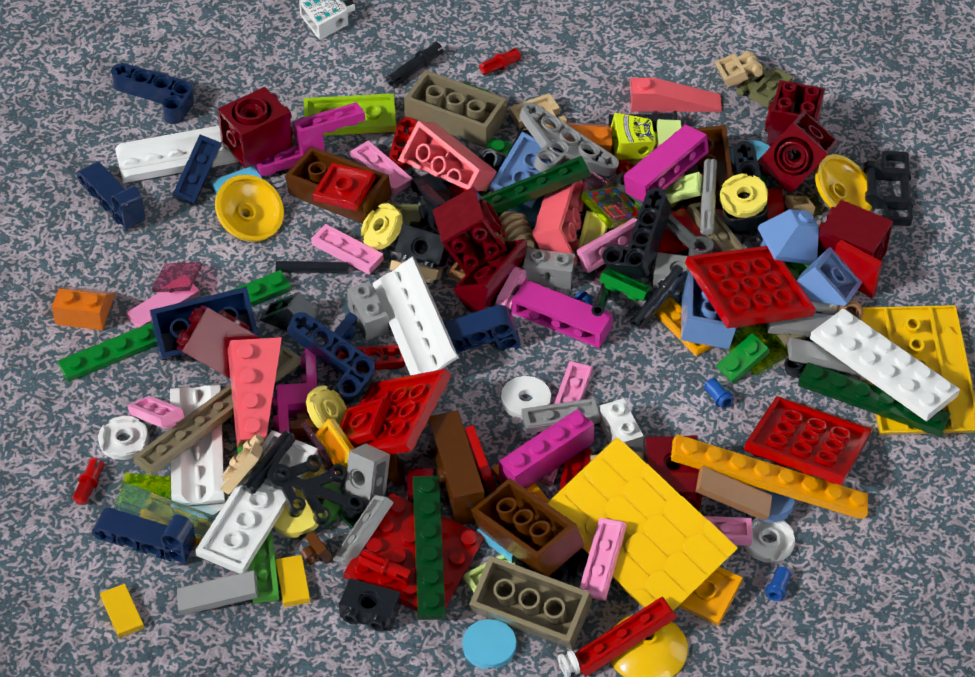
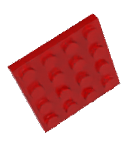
(749, 287)
(411, 405)
(808, 440)
(396, 539)

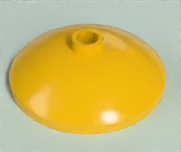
(841, 179)
(254, 198)
(656, 657)

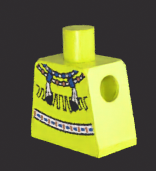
(632, 137)

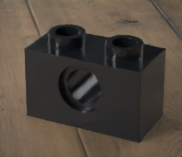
(409, 243)
(360, 595)

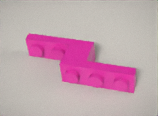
(309, 133)
(292, 397)

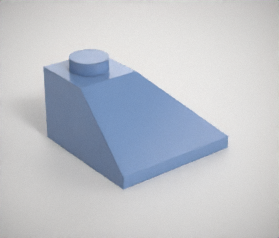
(792, 236)
(829, 280)

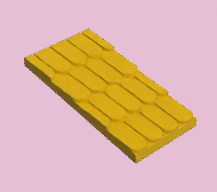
(936, 340)
(666, 540)

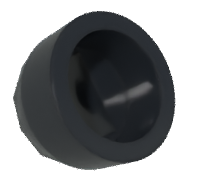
(793, 368)

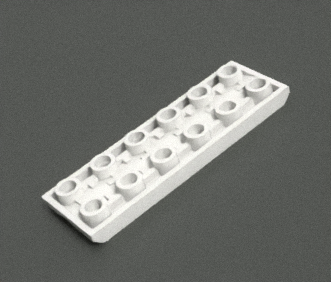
(165, 154)
(415, 319)
(199, 469)

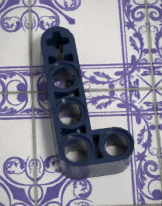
(171, 92)
(123, 204)
(484, 327)
(327, 353)
(144, 535)

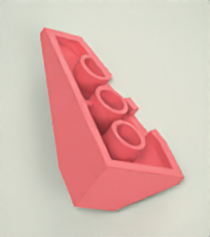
(667, 96)

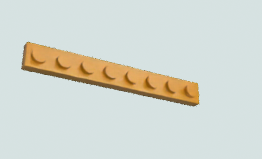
(770, 477)

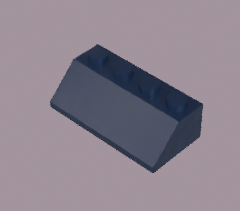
(172, 319)

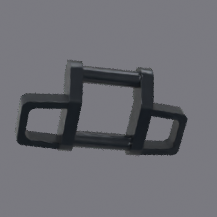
(879, 172)

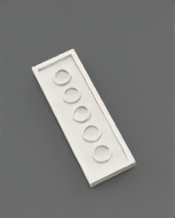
(885, 364)
(249, 517)

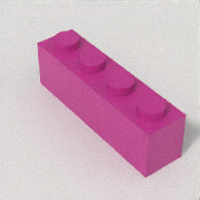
(666, 162)
(561, 313)
(547, 450)

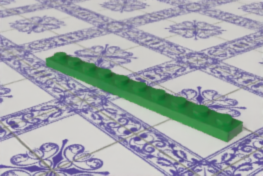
(143, 337)

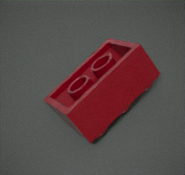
(485, 283)

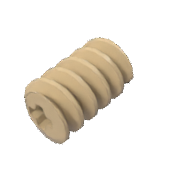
(517, 228)

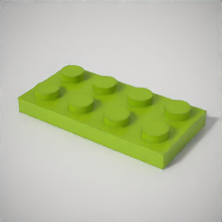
(378, 111)

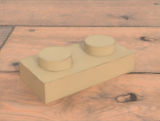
(429, 274)

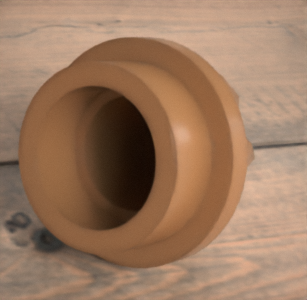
(854, 308)

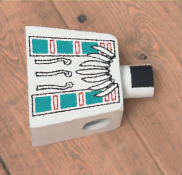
(326, 15)

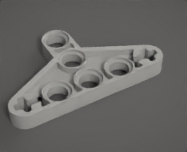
(554, 138)

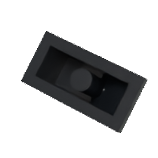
(281, 311)

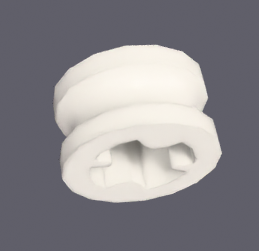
(568, 663)

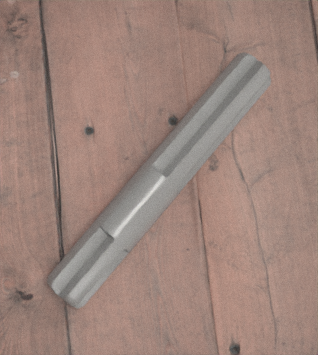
(708, 197)

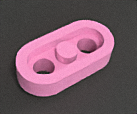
(511, 286)

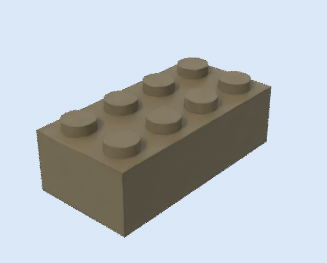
(456, 107)
(531, 602)

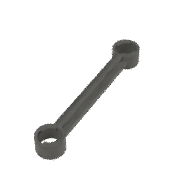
(676, 227)

